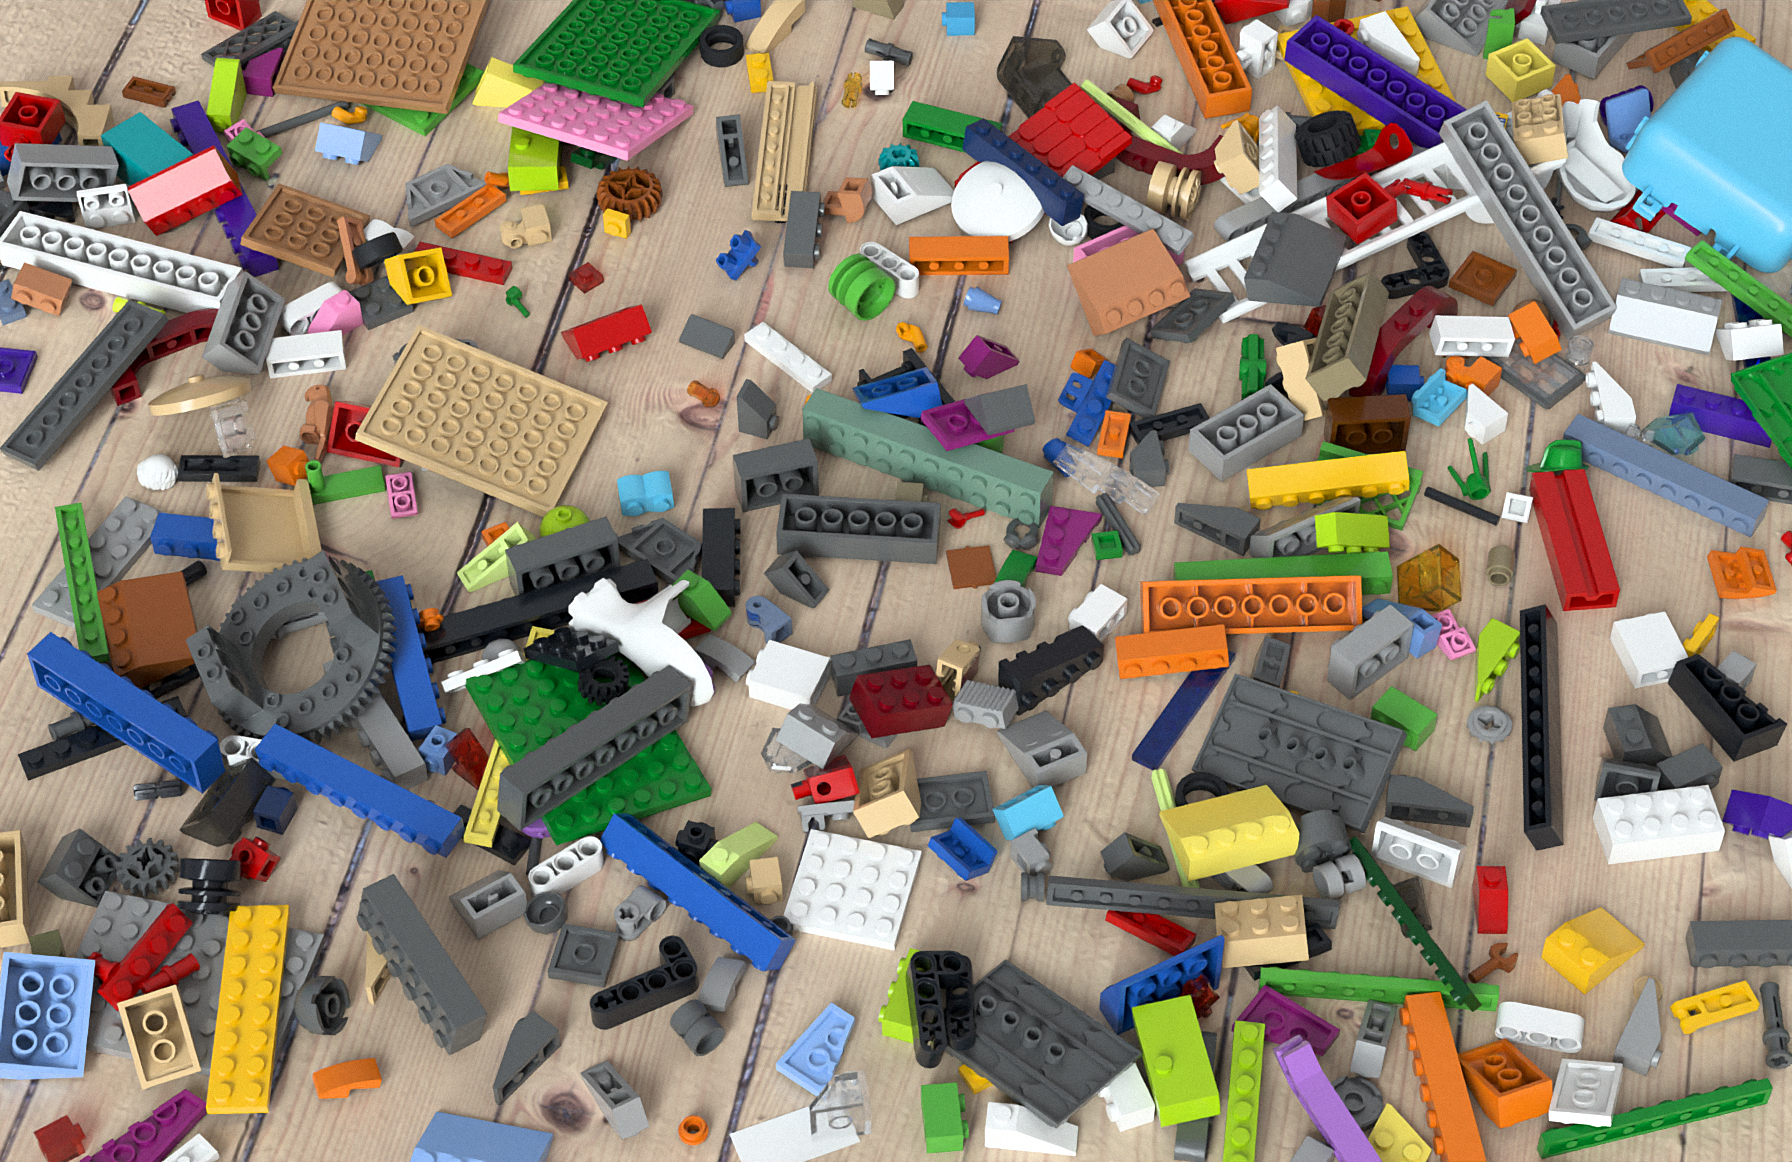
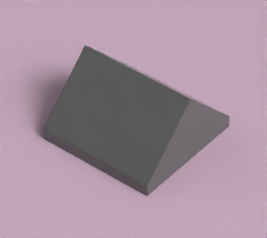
(1002, 409)

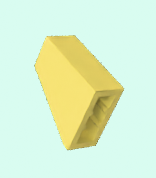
(502, 86)

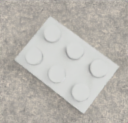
(1586, 1092)

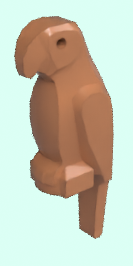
(318, 419)

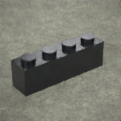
(720, 552)

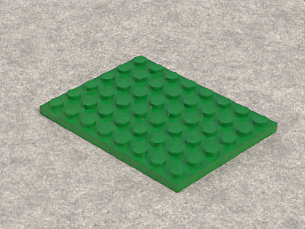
(617, 46)
(541, 701)

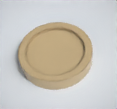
(1640, 984)

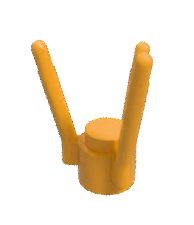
(1250, 124)

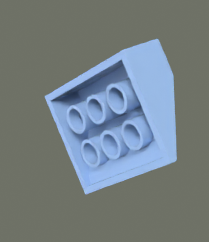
(44, 1015)
(475, 1140)

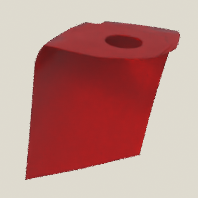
(1374, 160)

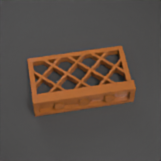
(1685, 42)

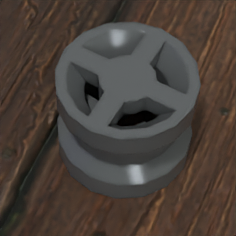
(1032, 886)

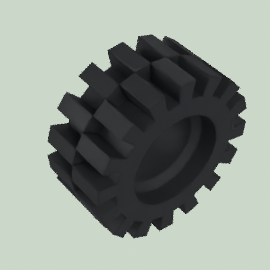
(603, 691)

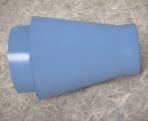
(981, 301)

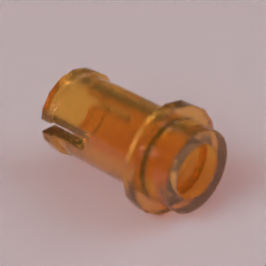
(707, 396)

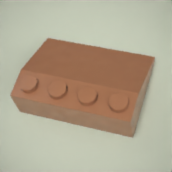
(1127, 282)

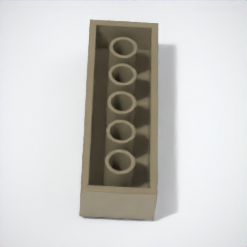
(1347, 336)

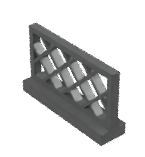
(266, 42)

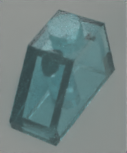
(1677, 433)

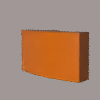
(340, 1078)

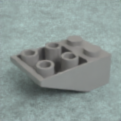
(1044, 750)

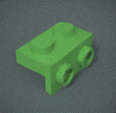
(253, 153)

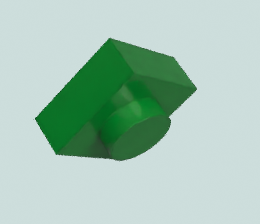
(1107, 545)

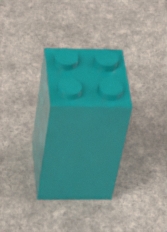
(142, 148)

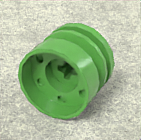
(861, 287)

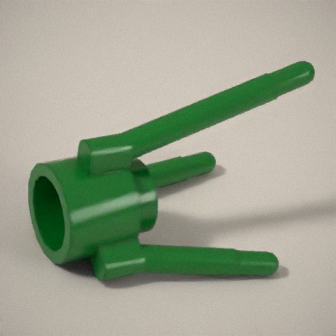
(1476, 485)

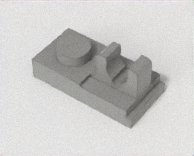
(838, 810)

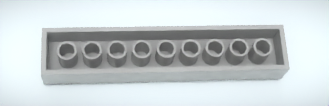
(1527, 220)

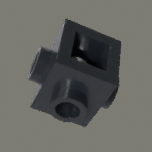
(695, 840)

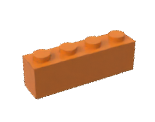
(960, 255)
(1172, 651)

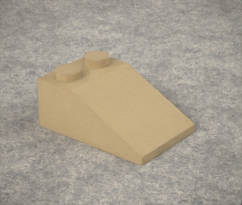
(887, 794)
(159, 1036)

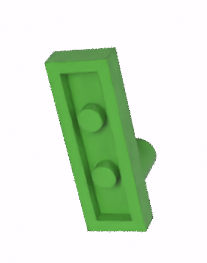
(344, 484)

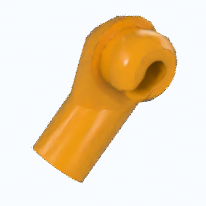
(348, 118)
(912, 334)

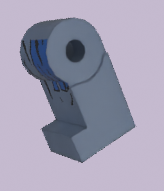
(768, 618)

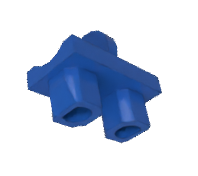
(740, 256)

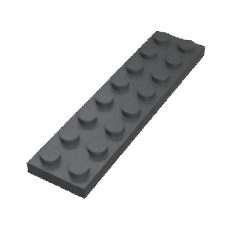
(83, 385)

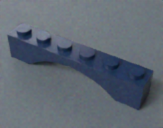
(1056, 195)

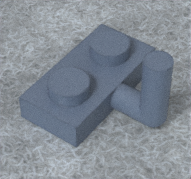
(9, 309)

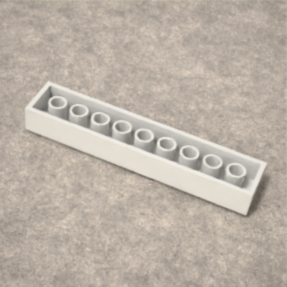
(116, 264)

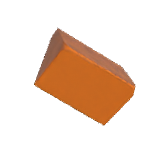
(1087, 362)

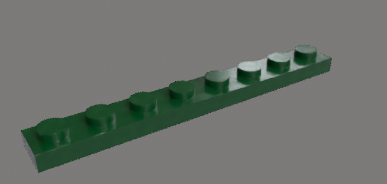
(1416, 931)

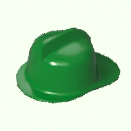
(1560, 455)

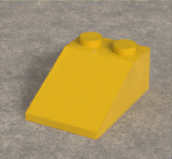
(1590, 948)

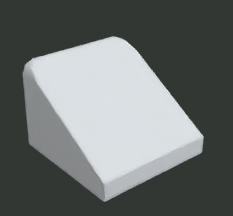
(1517, 507)

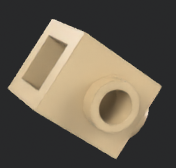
(765, 881)

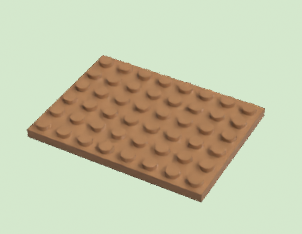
(382, 51)

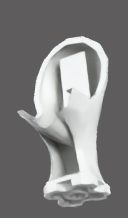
(1593, 167)

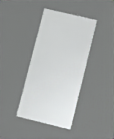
(784, 1140)

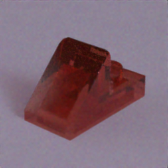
(469, 757)

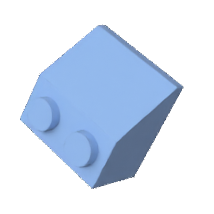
(346, 142)

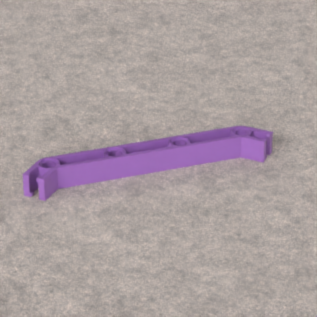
(1323, 1102)

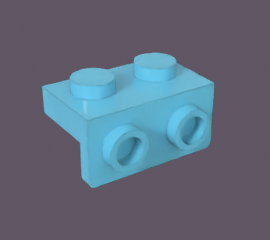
(1437, 399)

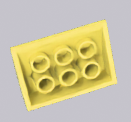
(1230, 832)

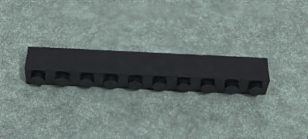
(542, 608)
(1541, 728)

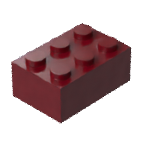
(900, 701)

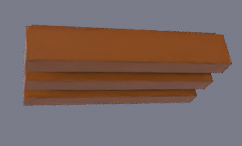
(147, 92)

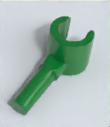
(513, 298)

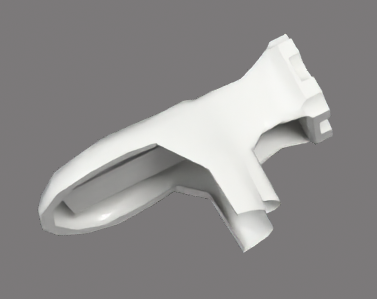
(644, 632)

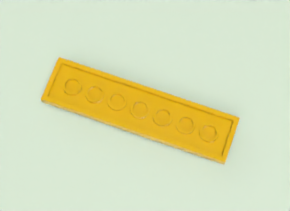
(248, 1010)

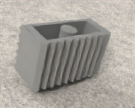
(985, 704)

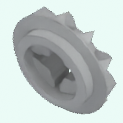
(1482, 716)

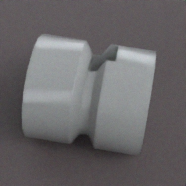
(1335, 878)

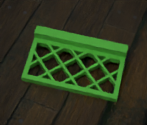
(1331, 451)

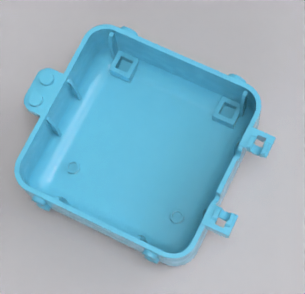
(1723, 154)

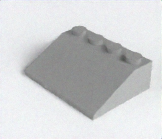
(1457, 22)

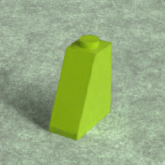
(226, 94)

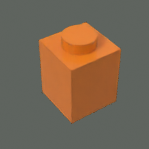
(288, 465)

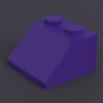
(1758, 814)

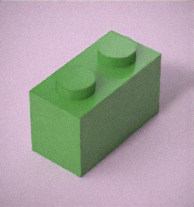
(1405, 714)
(942, 1117)

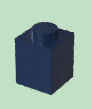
(275, 809)

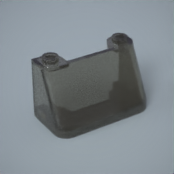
(1032, 72)

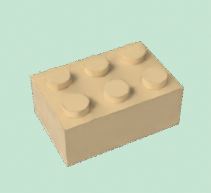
(1262, 931)

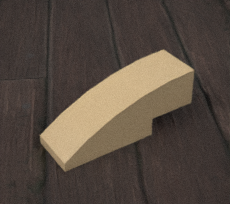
(775, 25)

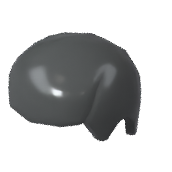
(546, 913)

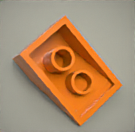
(1506, 1083)

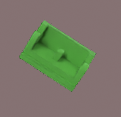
(1499, 31)

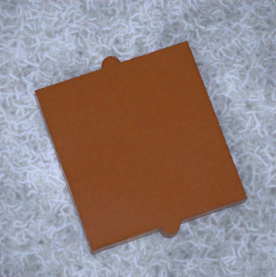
(971, 567)

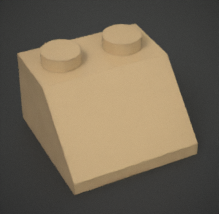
(1238, 159)

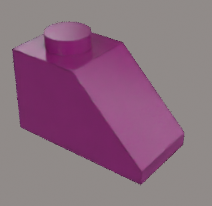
(262, 73)
(987, 358)

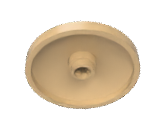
(199, 393)

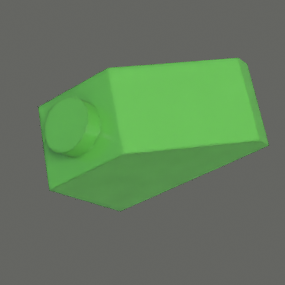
(702, 601)

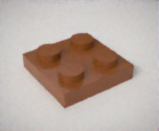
(1482, 278)

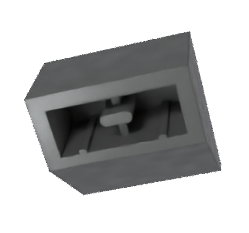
(80, 869)

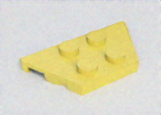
(1396, 1139)

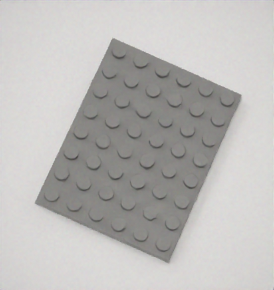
(122, 922)

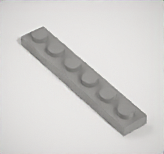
(1128, 210)

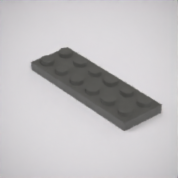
(1611, 17)

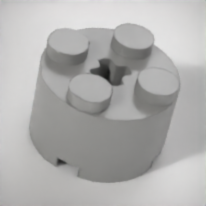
(1008, 612)

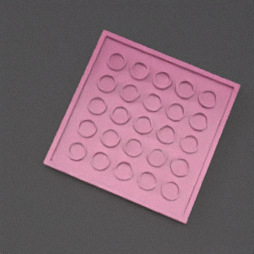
(595, 120)

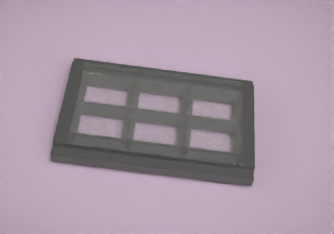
(1542, 382)

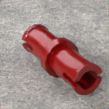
(1427, 191)
(171, 974)

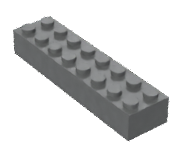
(593, 747)

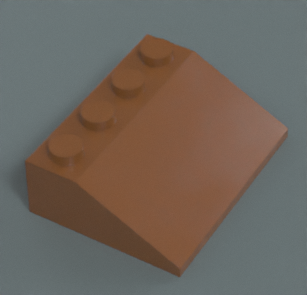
(148, 626)

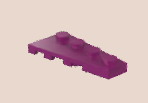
(157, 1134)

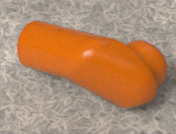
(501, 180)

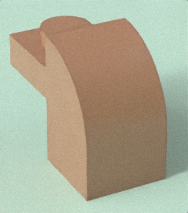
(850, 199)

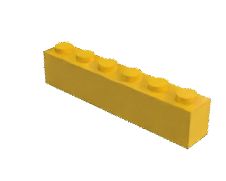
(1328, 480)

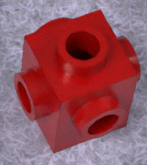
(256, 858)

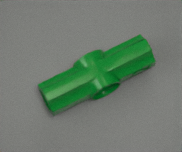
(1252, 365)

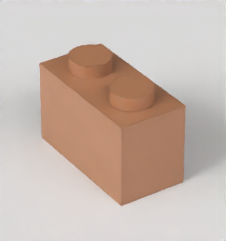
(41, 289)

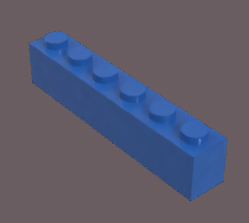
(409, 666)

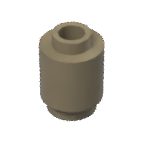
(1500, 565)

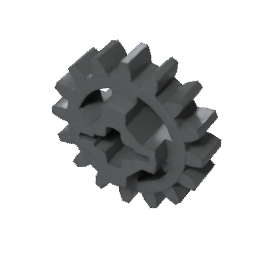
(147, 867)

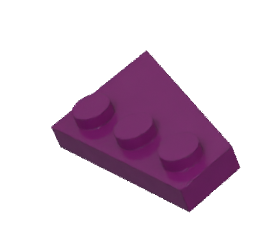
(1062, 538)
(1287, 1019)

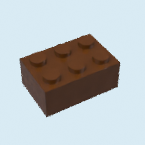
(1368, 423)

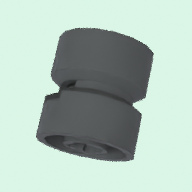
(697, 1027)

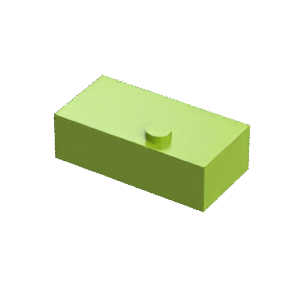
(533, 161)
(1176, 1061)

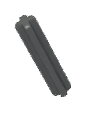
(1118, 523)

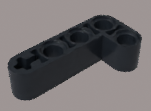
(611, 1005)
(930, 1008)

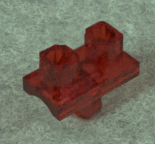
(1201, 994)

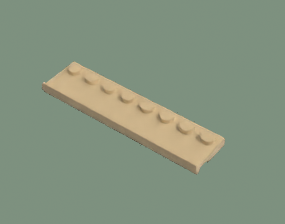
(783, 147)

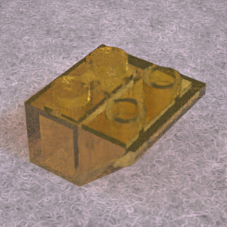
(1430, 580)

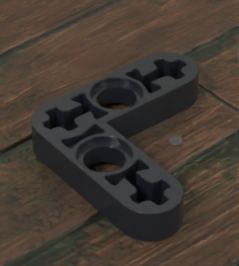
(1428, 273)

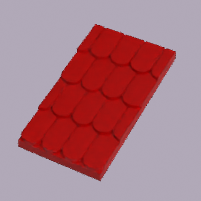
(1072, 133)

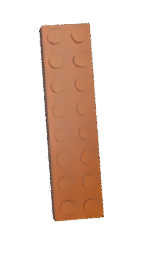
(1206, 56)
(1253, 604)

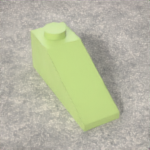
(491, 562)
(731, 855)

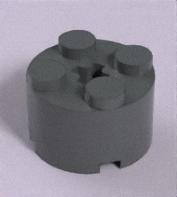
(1321, 839)

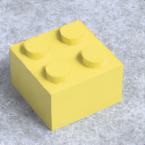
(1520, 70)

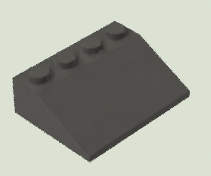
(1293, 261)

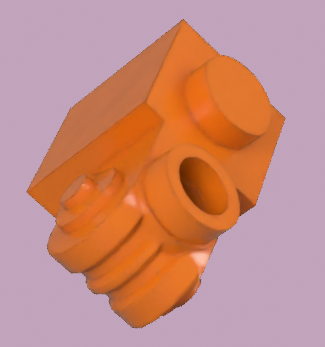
(1481, 373)

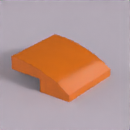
(1741, 573)

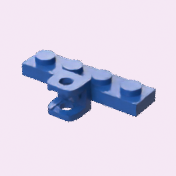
(1089, 402)

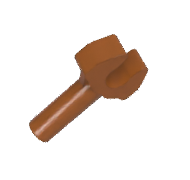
(1494, 963)

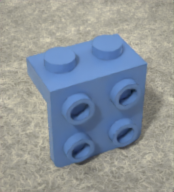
(1624, 116)

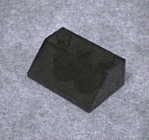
(228, 804)

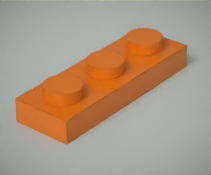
(470, 210)

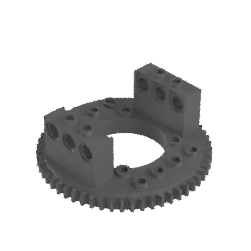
(233, 658)

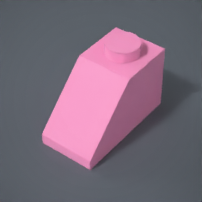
(336, 314)

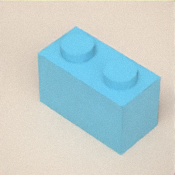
(1029, 810)

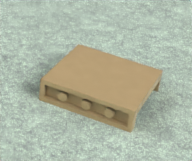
(262, 525)

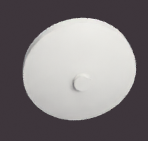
(995, 203)

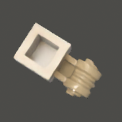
(532, 230)

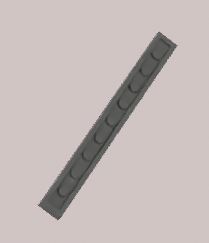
(1168, 899)

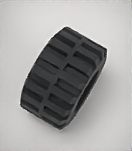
(1327, 138)

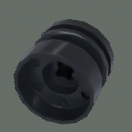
(209, 885)

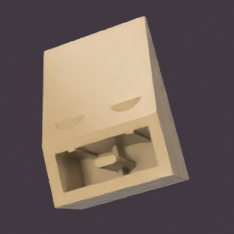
(1539, 129)

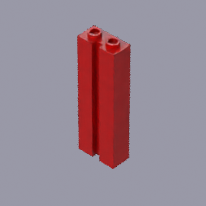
(1574, 540)

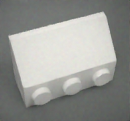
(1417, 851)

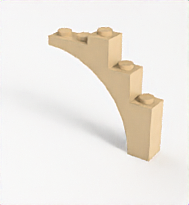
(78, 105)

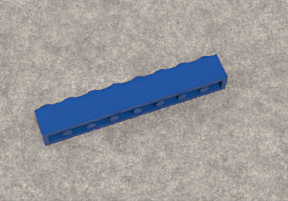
(360, 791)
(697, 892)

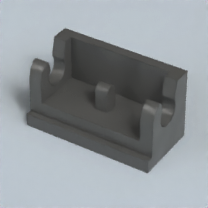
(1270, 661)

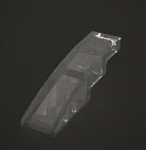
(1105, 476)

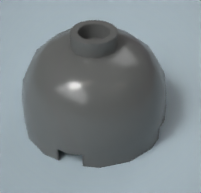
(322, 1004)

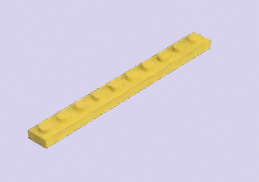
(484, 815)

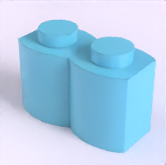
(645, 493)

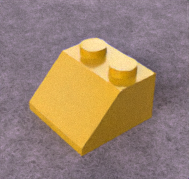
(419, 276)

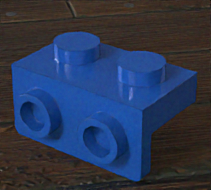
(964, 850)

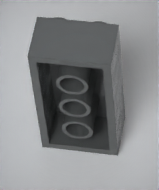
(563, 556)

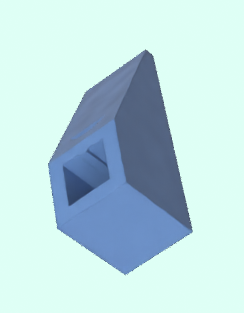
(1425, 629)

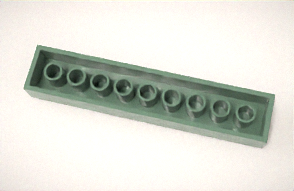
(916, 456)

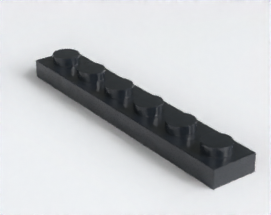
(75, 748)

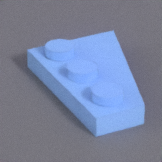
(818, 1050)

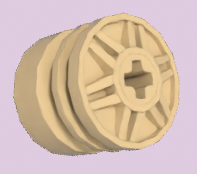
(1179, 191)

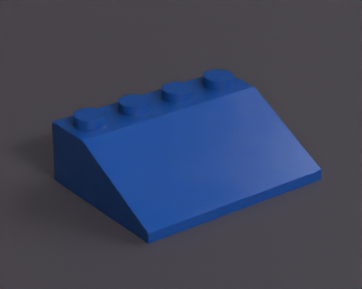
(1161, 982)

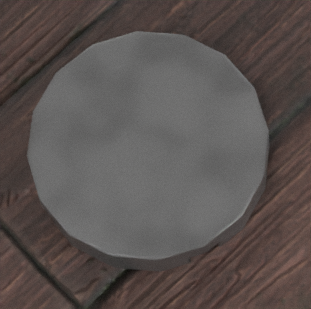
(1361, 1099)

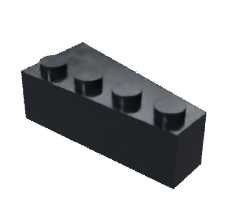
(1050, 667)
(1724, 709)

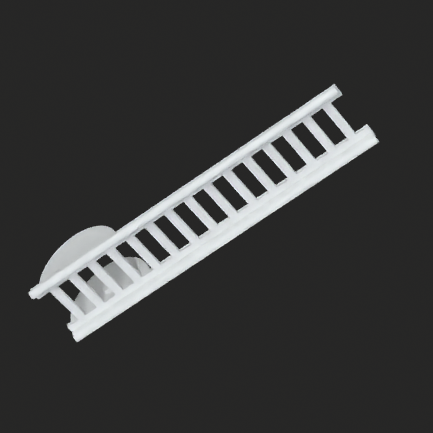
(1434, 164)

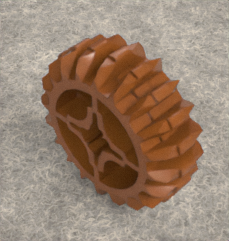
(630, 192)

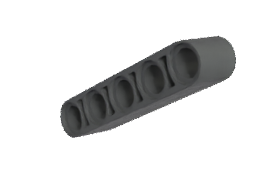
(1192, 1135)

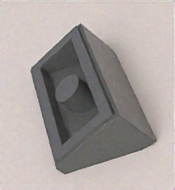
(707, 336)

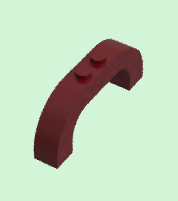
(1145, 155)
(1400, 331)
(173, 337)

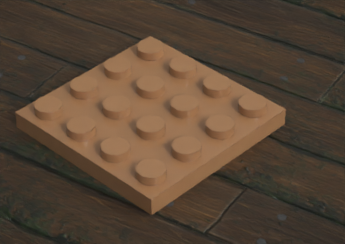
(301, 230)

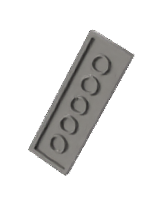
(113, 552)

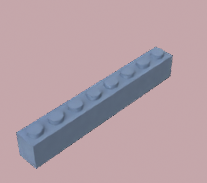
(1668, 476)

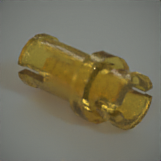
(852, 87)

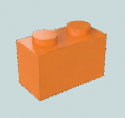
(1534, 333)

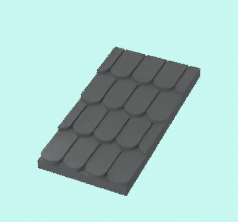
(1301, 750)
(1039, 1046)

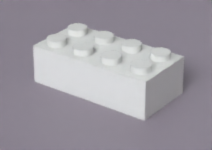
(1658, 824)

